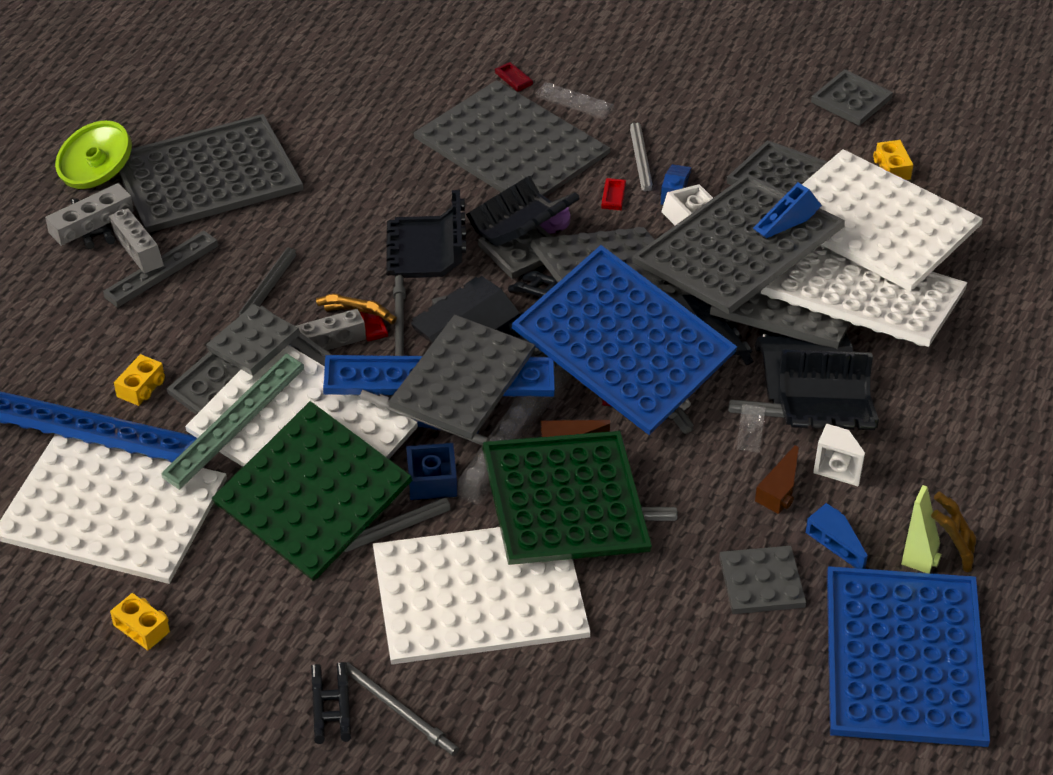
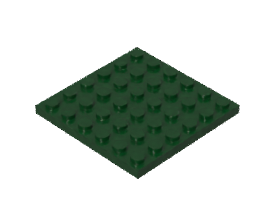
(312, 490)
(565, 497)

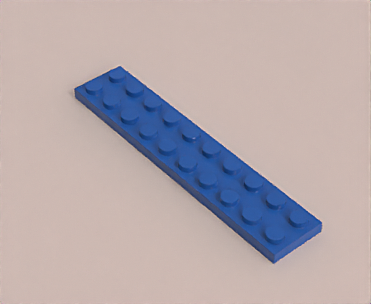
(386, 373)
(93, 427)

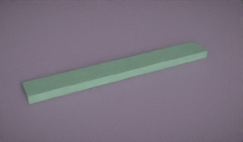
(232, 421)

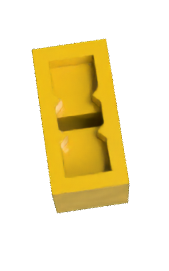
(894, 159)
(139, 380)
(140, 621)

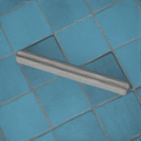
(641, 157)

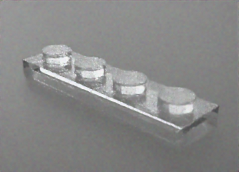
(575, 100)

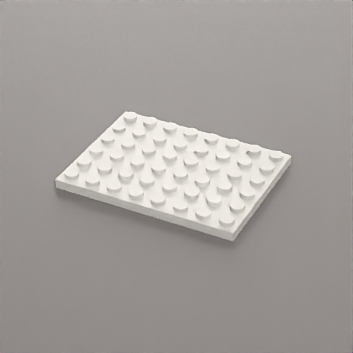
(888, 220)
(852, 293)
(377, 427)
(109, 509)
(463, 597)

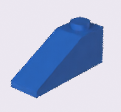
(675, 179)
(790, 211)
(836, 534)

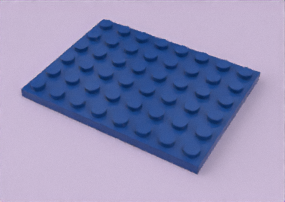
(624, 339)
(905, 657)

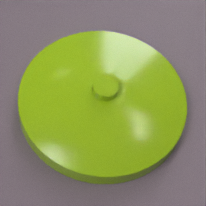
(93, 154)

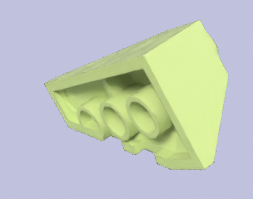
(922, 538)

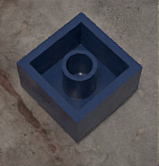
(432, 471)

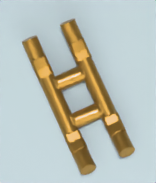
(338, 302)
(966, 539)

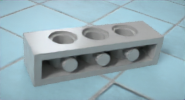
(87, 214)
(136, 240)
(335, 330)

